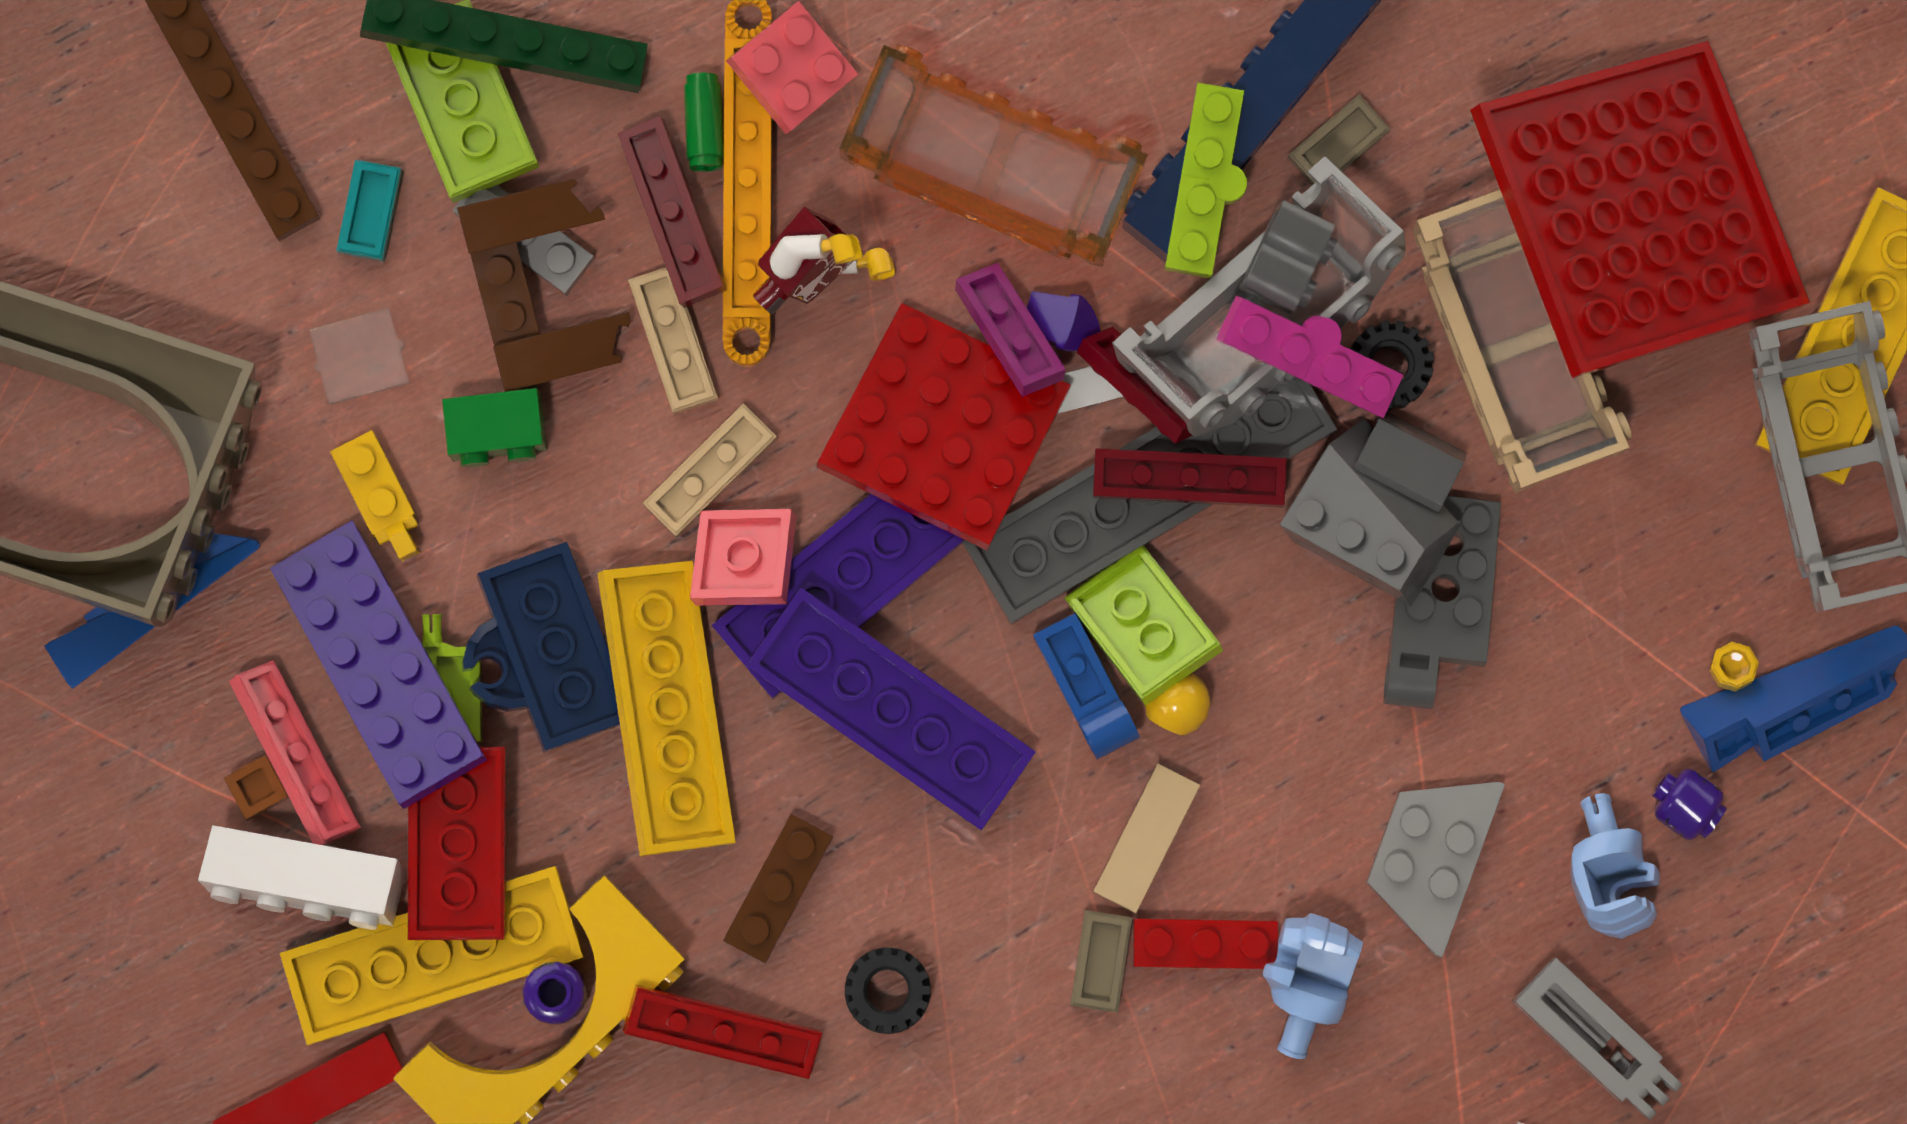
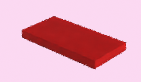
(460, 856)

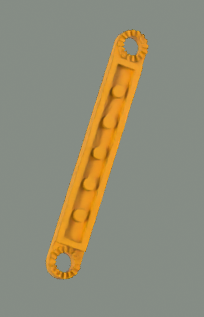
(746, 195)

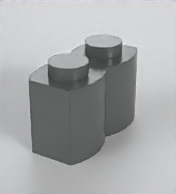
(1287, 258)

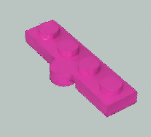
(1310, 354)

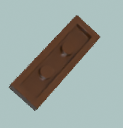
(778, 888)

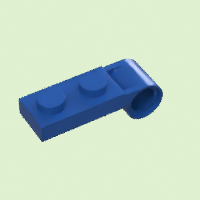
(1086, 686)

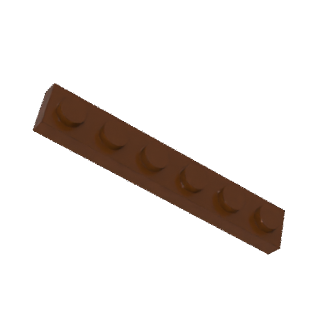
(235, 115)

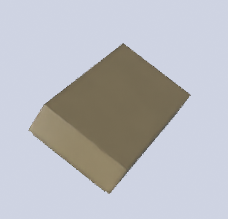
(1341, 138)
(1101, 961)

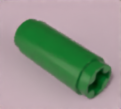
(703, 122)

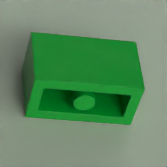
(494, 426)

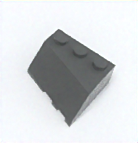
(1366, 523)

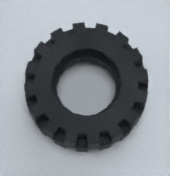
(857, 997)

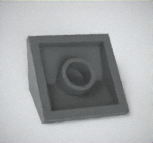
(1411, 461)

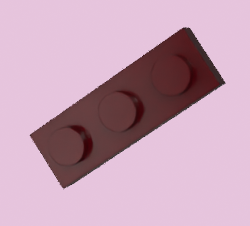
(1101, 356)

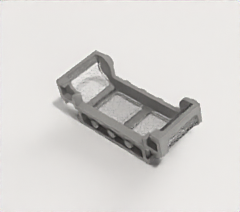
(1216, 383)

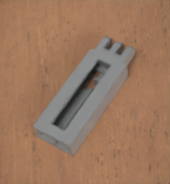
(1583, 1025)

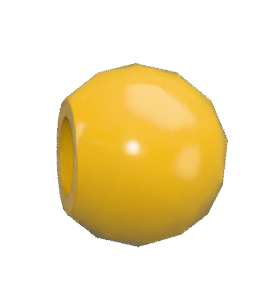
(1181, 707)

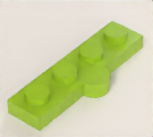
(1206, 180)

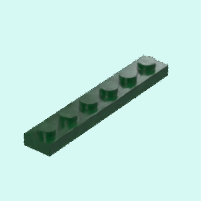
(507, 41)

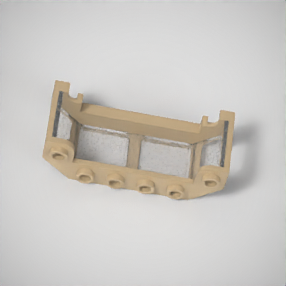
(1507, 349)

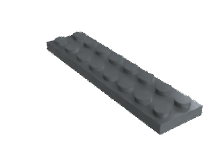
(1073, 536)

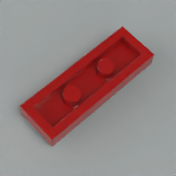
(1204, 943)

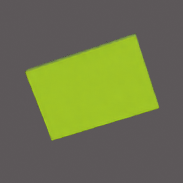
(1143, 624)

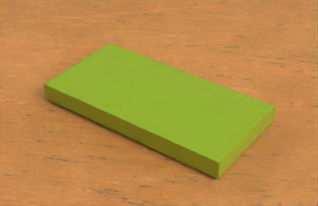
(464, 119)

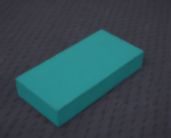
(369, 210)

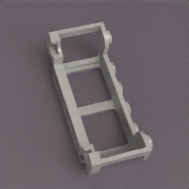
(1792, 470)

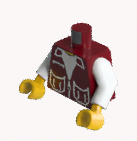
(812, 256)

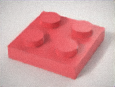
(792, 67)
(743, 557)

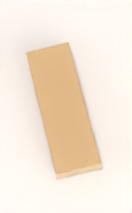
(673, 342)
(710, 470)
(1146, 838)

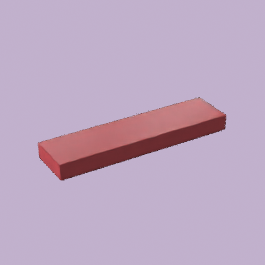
(294, 754)

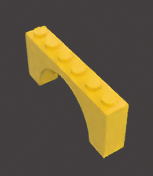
(626, 954)

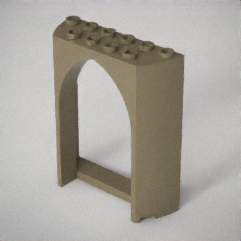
(187, 392)

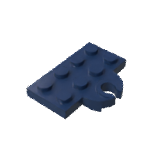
(545, 647)

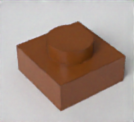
(256, 787)

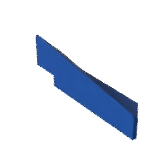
(108, 634)
(1796, 700)

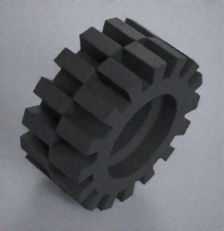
(1411, 346)

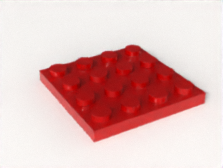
(940, 428)

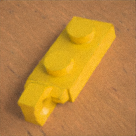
(377, 492)

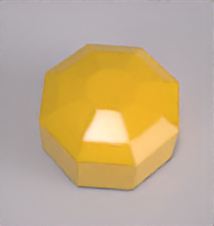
(1733, 666)

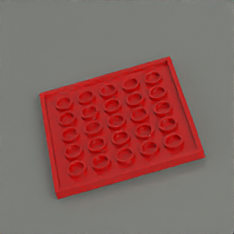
(1639, 208)

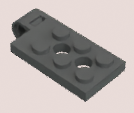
(1449, 630)

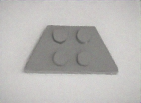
(1432, 856)

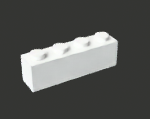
(302, 877)

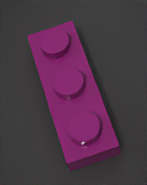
(1010, 329)

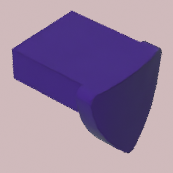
(1063, 319)

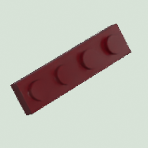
(672, 211)
(1189, 478)

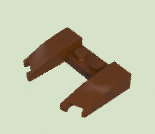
(491, 237)

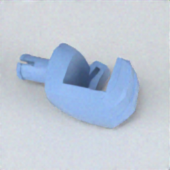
(1606, 868)
(1311, 977)

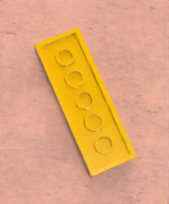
(1830, 404)
(666, 709)
(383, 975)

